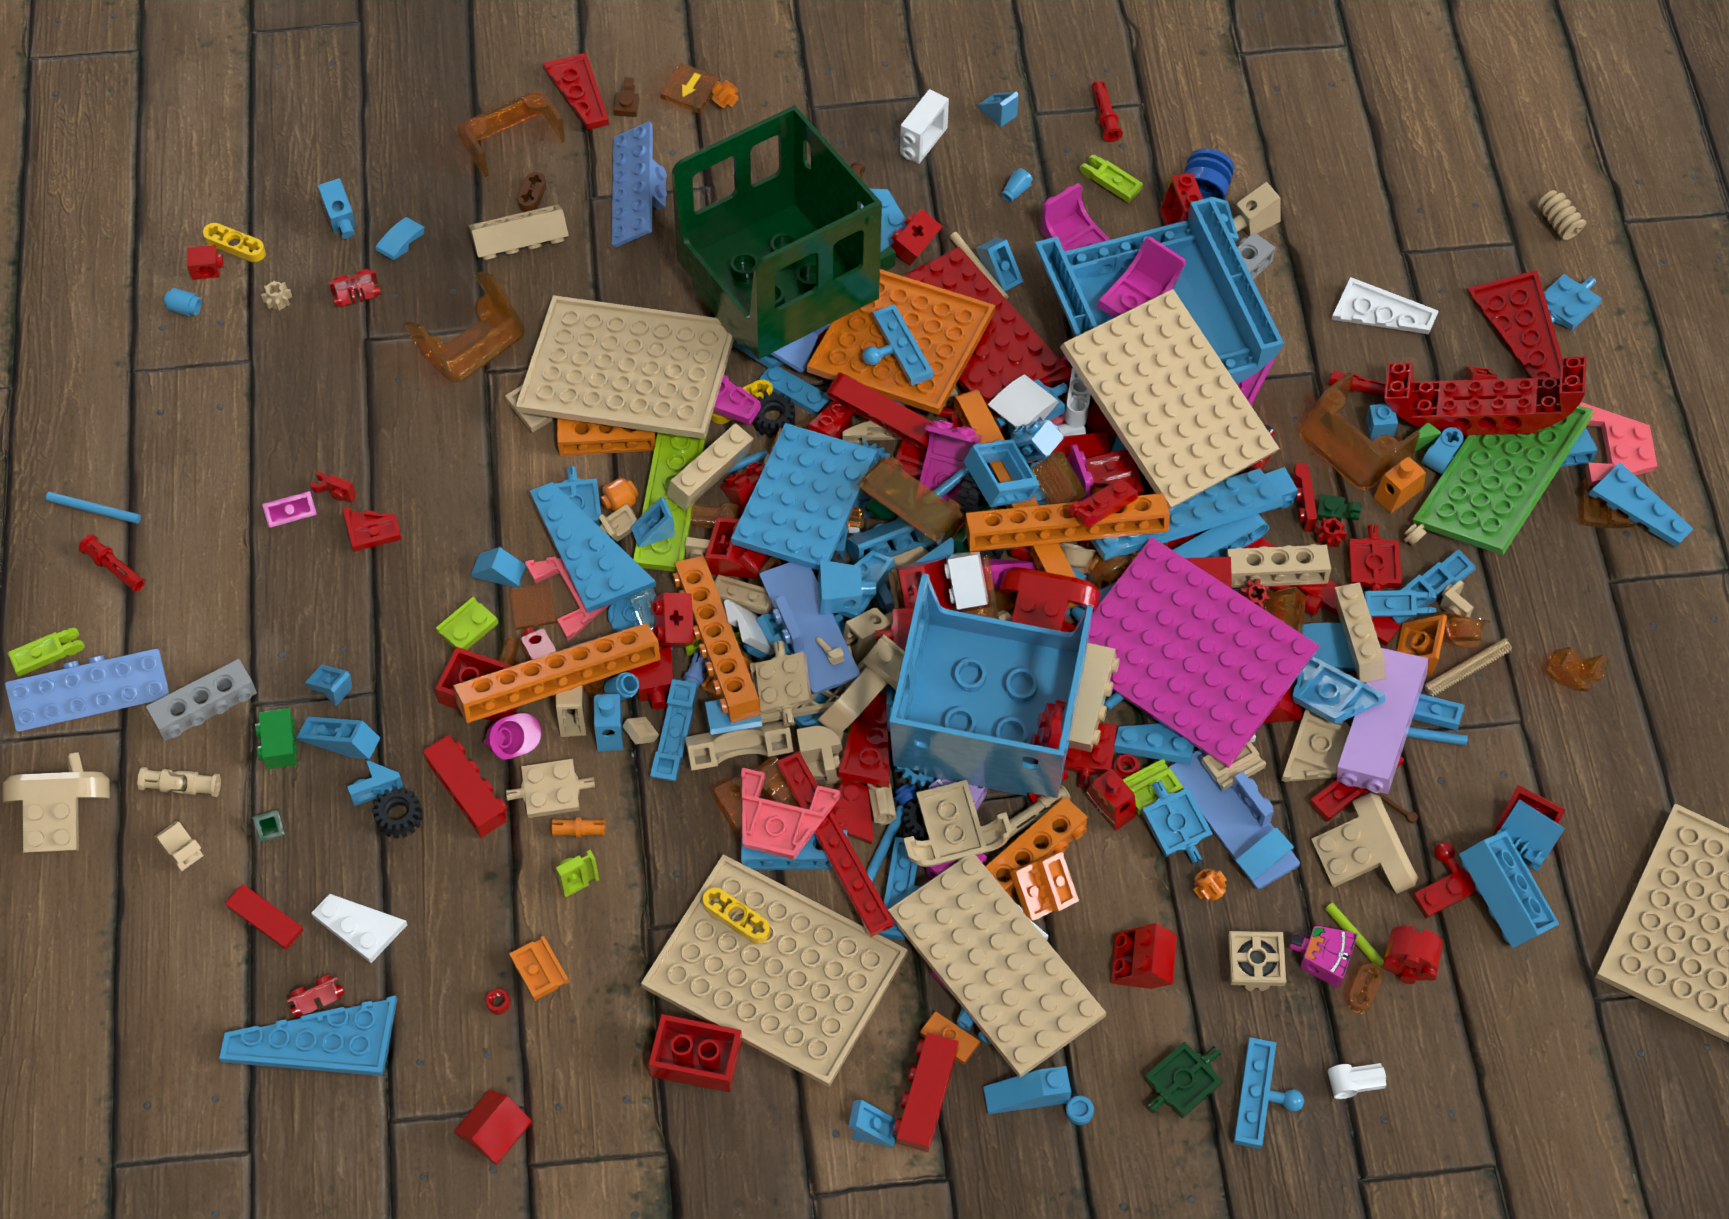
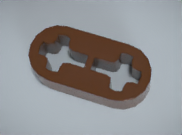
(527, 191)

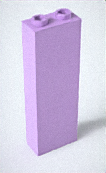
(1381, 731)

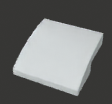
(1023, 402)
(748, 626)

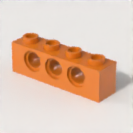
(599, 442)

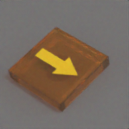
(689, 88)

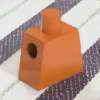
(1406, 480)

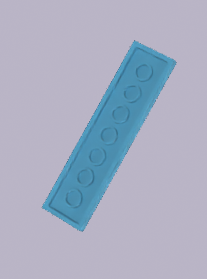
(1216, 506)

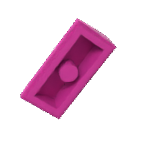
(289, 509)

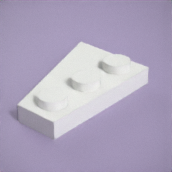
(358, 926)

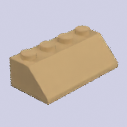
(518, 231)

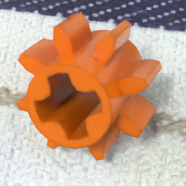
(724, 94)
(1210, 884)

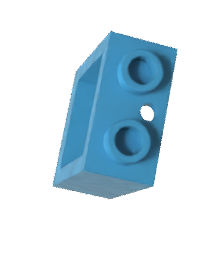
(997, 494)

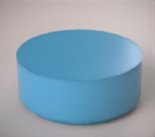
(1079, 1110)

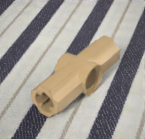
(882, 804)

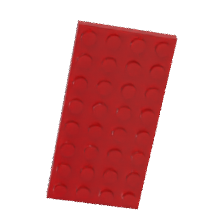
(1008, 344)

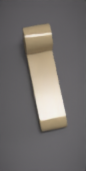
(852, 701)

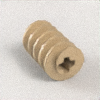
(1561, 214)

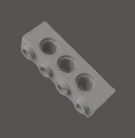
(1256, 253)
(206, 688)

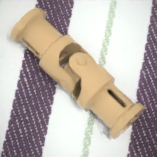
(167, 780)

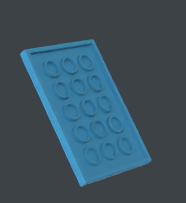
(803, 497)

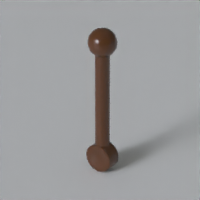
(1411, 817)

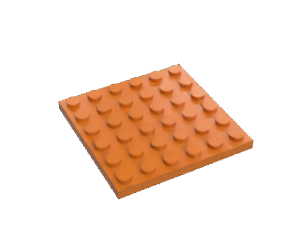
(942, 324)

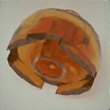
(1107, 572)

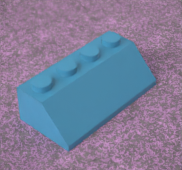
(887, 539)
(1508, 889)

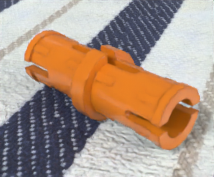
(578, 827)

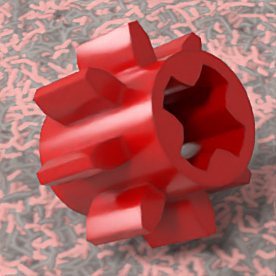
(1331, 532)
(1260, 590)

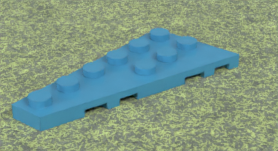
(330, 1041)

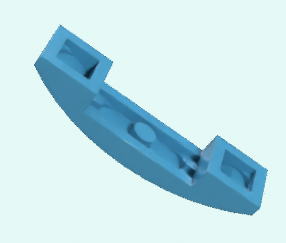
(675, 729)

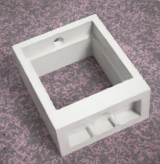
(924, 126)

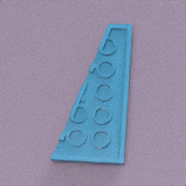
(593, 561)

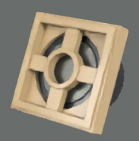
(1256, 960)

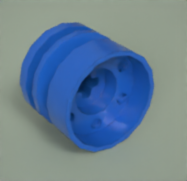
(1212, 172)

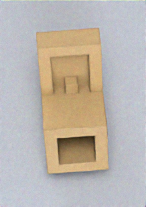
(821, 744)
(179, 845)

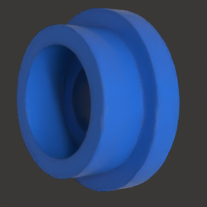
(905, 794)

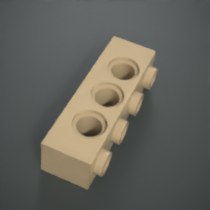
(1295, 565)

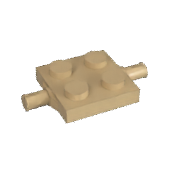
(783, 683)
(550, 788)

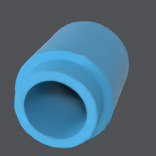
(182, 302)
(623, 684)

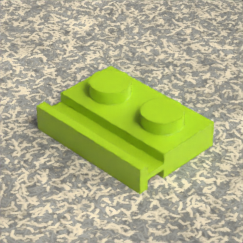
(467, 625)
(1142, 780)
(576, 873)

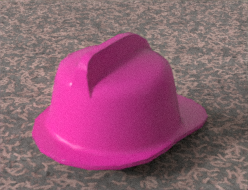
(513, 735)

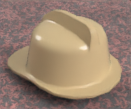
(1078, 556)

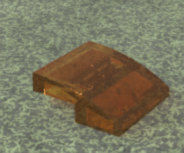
(1596, 512)

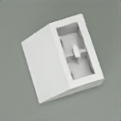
(967, 580)

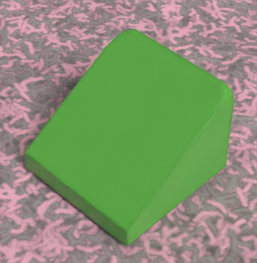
(1427, 437)

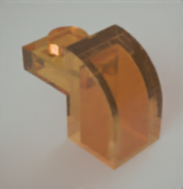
(1573, 670)

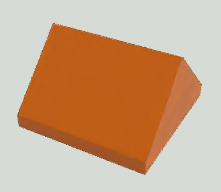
(1423, 639)

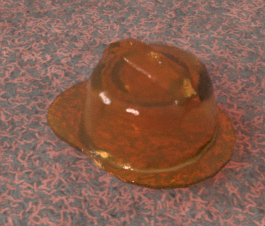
(1463, 630)

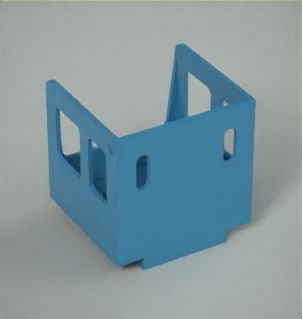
(978, 697)

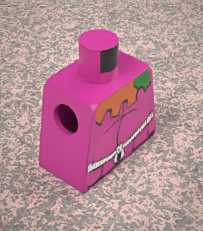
(1325, 953)

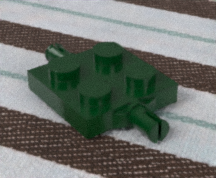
(1183, 1079)

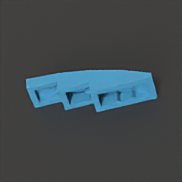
(1438, 578)

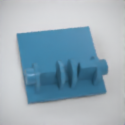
(1531, 833)

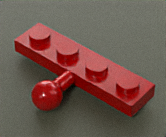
(1447, 890)

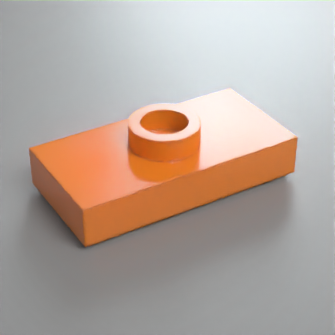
(943, 1027)

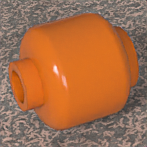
(618, 494)

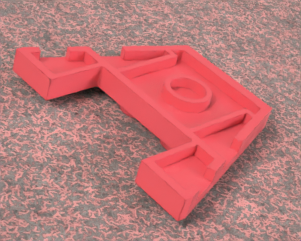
(1624, 442)
(575, 621)
(778, 826)

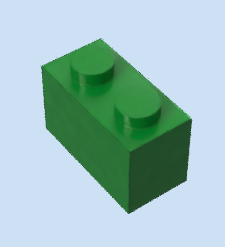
(277, 738)

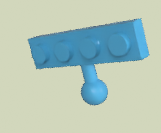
(901, 344)
(899, 884)
(1256, 1094)

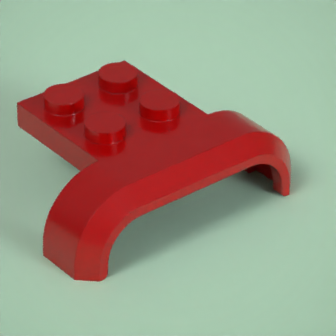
(1046, 596)

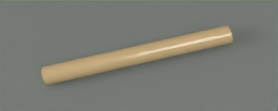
(959, 242)

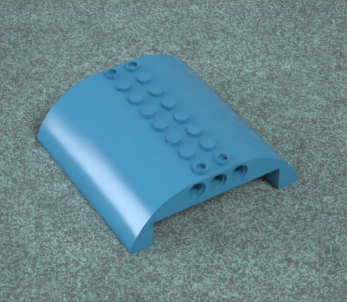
(1211, 285)

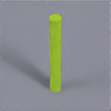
(1360, 941)

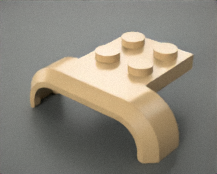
(52, 806)
(954, 827)
(1365, 845)

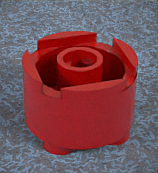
(1413, 954)

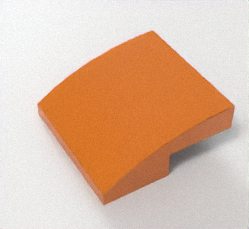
(1044, 886)

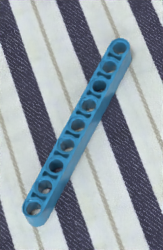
(1209, 544)

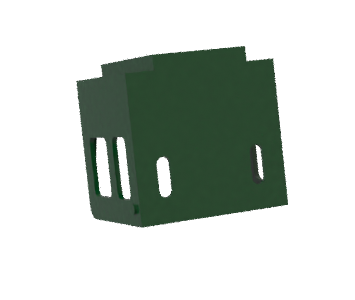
(784, 249)

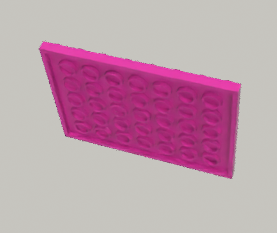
(1196, 651)

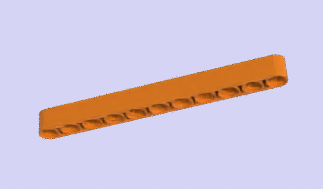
(976, 415)

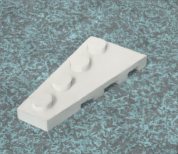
(1379, 308)

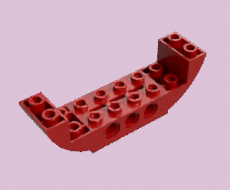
(1487, 404)

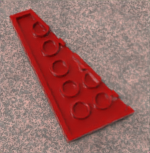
(1522, 320)

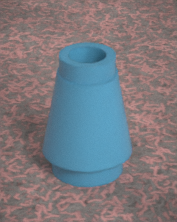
(1017, 184)

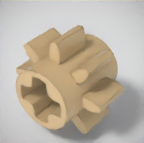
(276, 295)

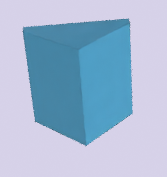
(721, 723)

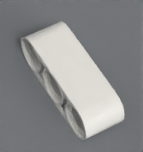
(1077, 402)

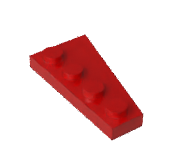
(578, 86)
(867, 746)

